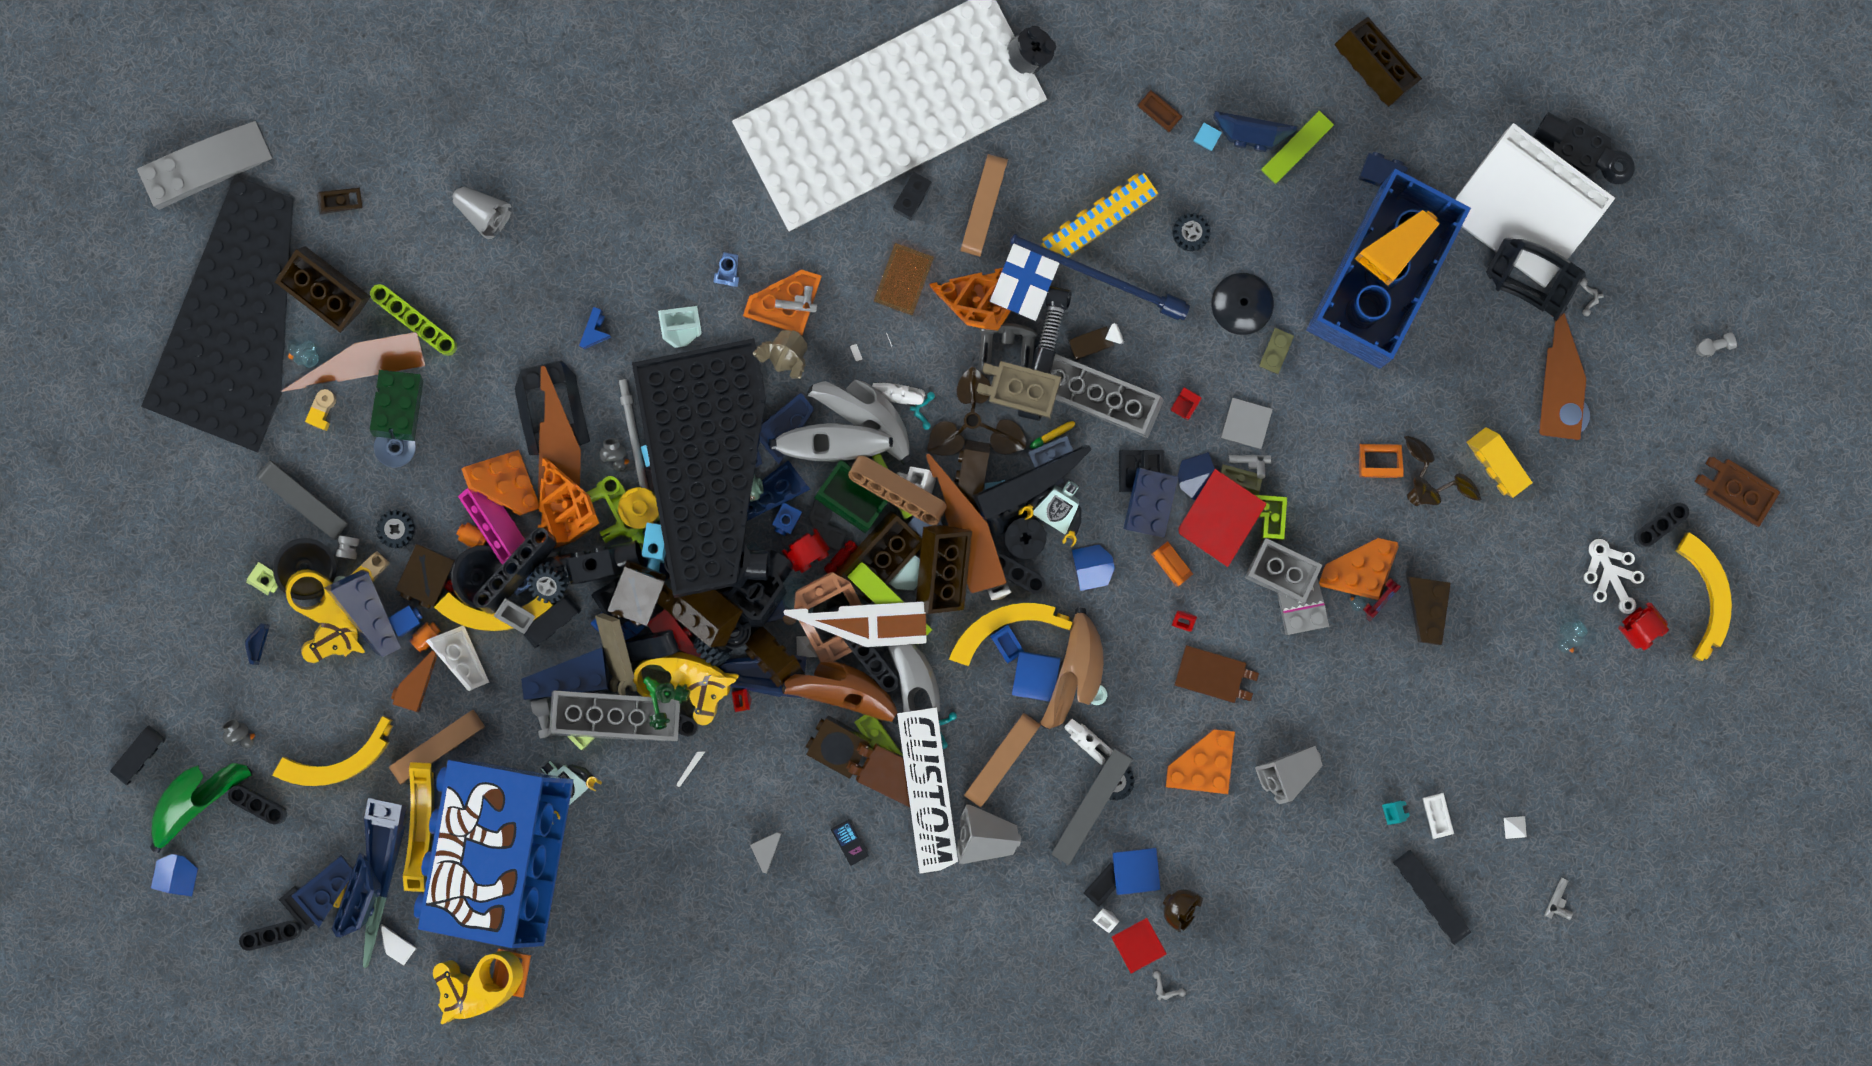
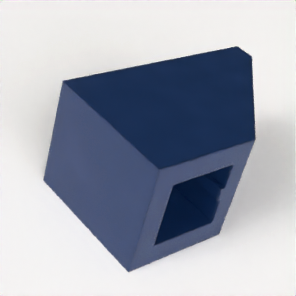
(1377, 168)

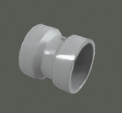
(347, 547)

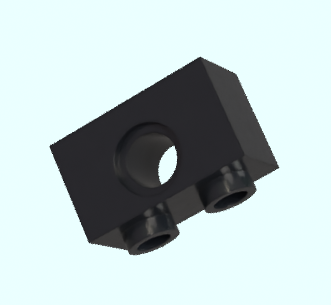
(912, 196)

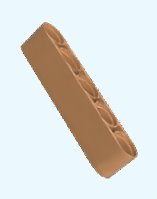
(984, 205)
(897, 490)
(438, 745)
(1002, 760)

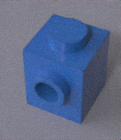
(786, 519)
(406, 620)

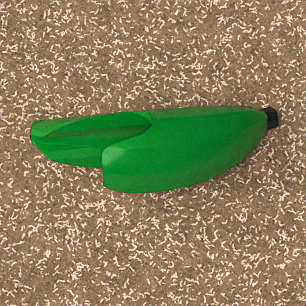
(183, 802)

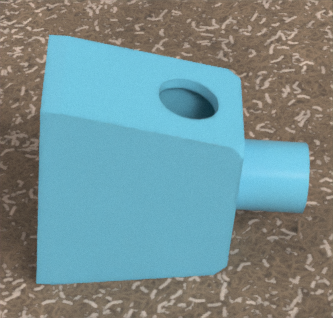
(652, 541)

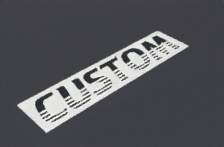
(927, 789)

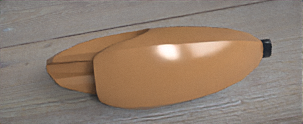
(1080, 667)

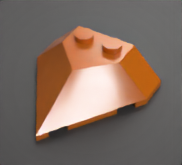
(970, 299)
(564, 506)

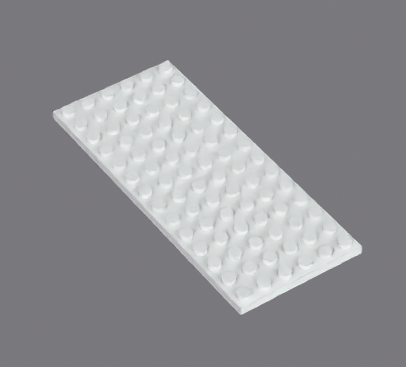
(887, 111)

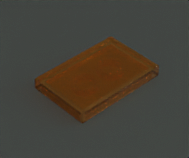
(903, 279)

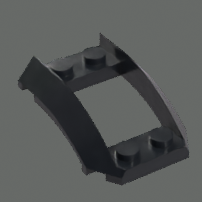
(1562, 290)
(530, 379)

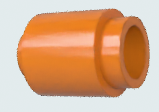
(470, 535)
(422, 634)

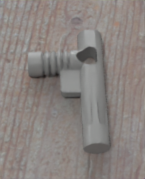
(799, 302)
(1253, 462)
(1559, 902)

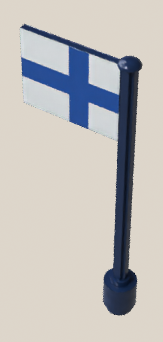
(1031, 271)

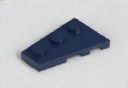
(789, 417)
(323, 890)

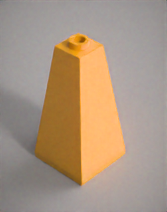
(1394, 250)

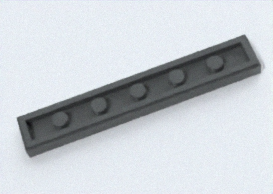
(1092, 806)

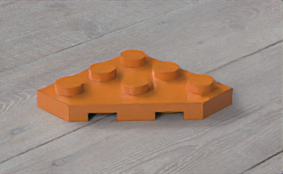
(762, 304)
(503, 482)
(1361, 570)
(1204, 765)

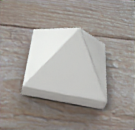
(1115, 334)
(1000, 594)
(804, 647)
(1515, 827)
(1106, 920)

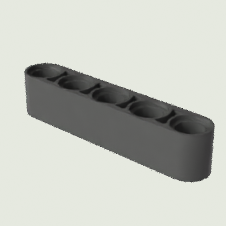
(302, 500)

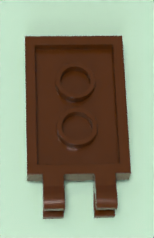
(1738, 491)
(1213, 675)
(882, 772)

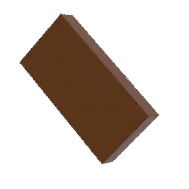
(1159, 111)

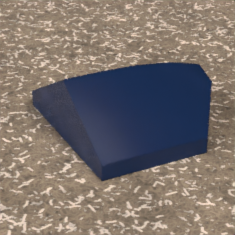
(1194, 474)
(255, 643)

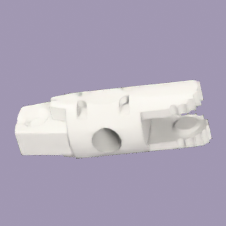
(900, 393)
(1080, 733)

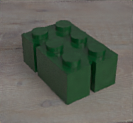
(396, 405)
(850, 499)

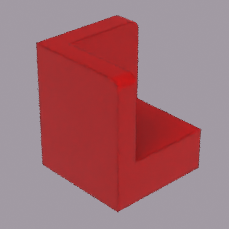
(1185, 403)

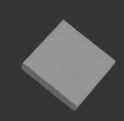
(1246, 423)

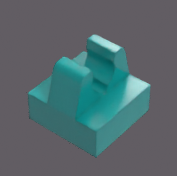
(1394, 812)

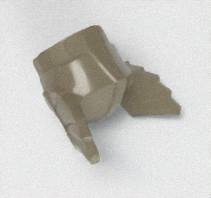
(784, 352)

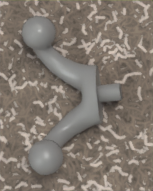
(1586, 312)
(1161, 994)

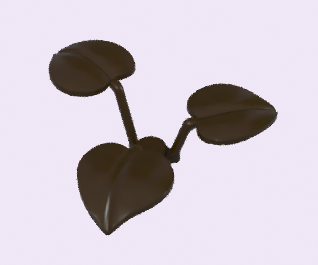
(946, 438)
(1423, 492)

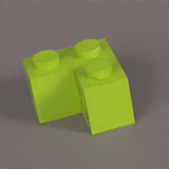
(1273, 517)

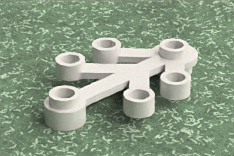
(1611, 573)

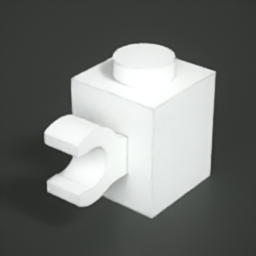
(920, 477)

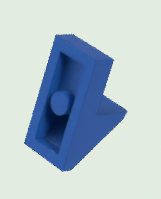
(591, 335)

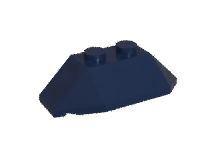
(1253, 131)
(357, 899)

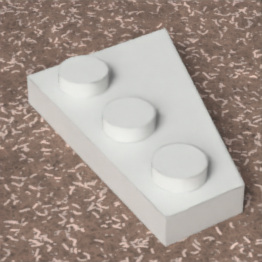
(460, 657)

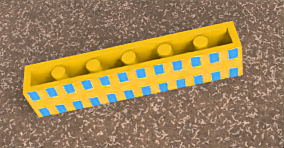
(1101, 217)

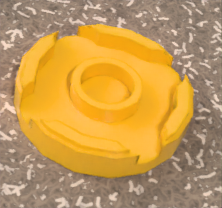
(638, 507)

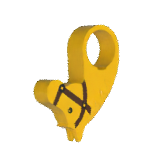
(335, 631)
(705, 681)
(474, 995)

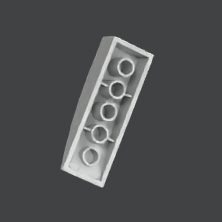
(203, 164)
(1106, 396)
(610, 716)

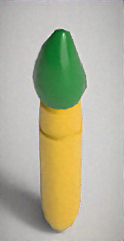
(1038, 442)

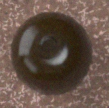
(1180, 908)

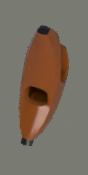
(843, 687)

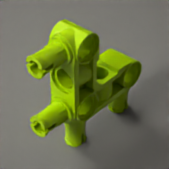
(613, 501)

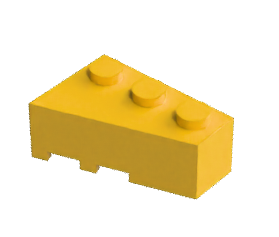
(1499, 462)

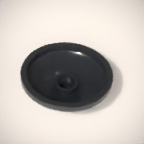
(1239, 318)
(315, 555)
(473, 560)

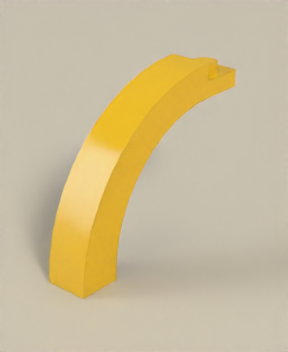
(1718, 589)
(997, 618)
(476, 619)
(315, 776)
(419, 835)

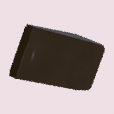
(337, 200)
(1090, 343)

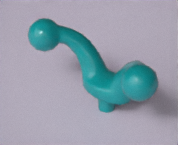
(926, 425)
(952, 716)

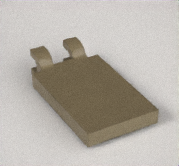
(1021, 388)
(615, 653)

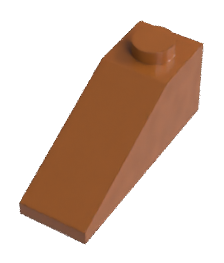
(413, 688)

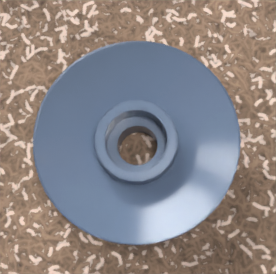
(387, 457)

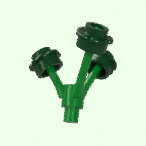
(665, 693)

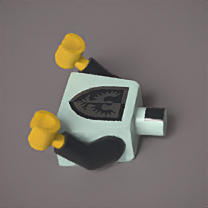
(1057, 509)
(582, 779)

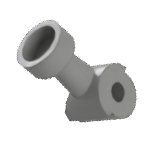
(1708, 347)
(542, 710)

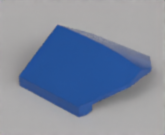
(1093, 566)
(174, 875)

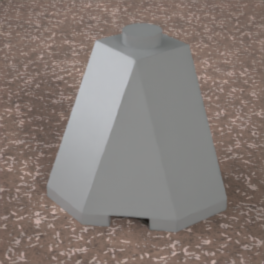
(1289, 774)
(985, 836)

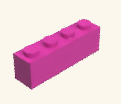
(493, 523)

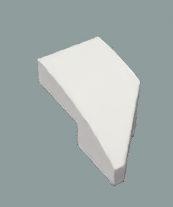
(396, 946)

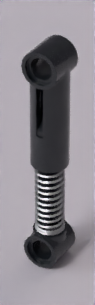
(1057, 301)

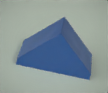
(1007, 643)

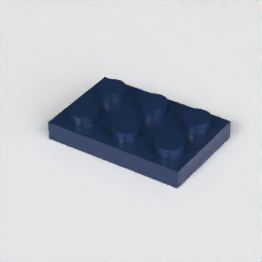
(1150, 502)

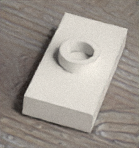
(1438, 815)

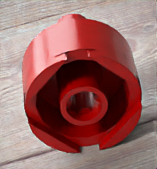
(806, 550)
(1644, 626)

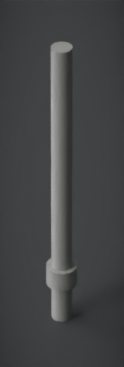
(627, 401)

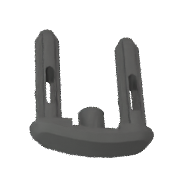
(1008, 331)

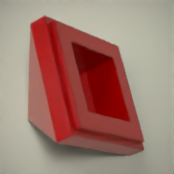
(1185, 615)
(746, 698)

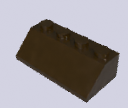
(1377, 61)
(322, 288)
(883, 551)
(943, 568)
(705, 614)

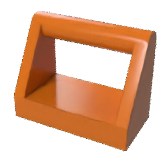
(1380, 472)
(1172, 564)
(501, 974)

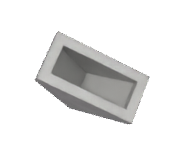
(514, 615)
(765, 849)

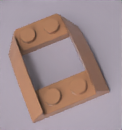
(816, 593)

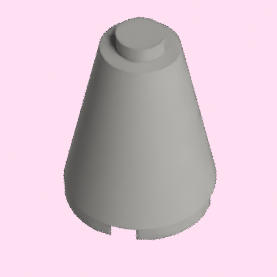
(482, 210)

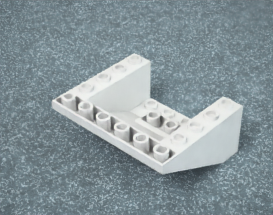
(1534, 197)

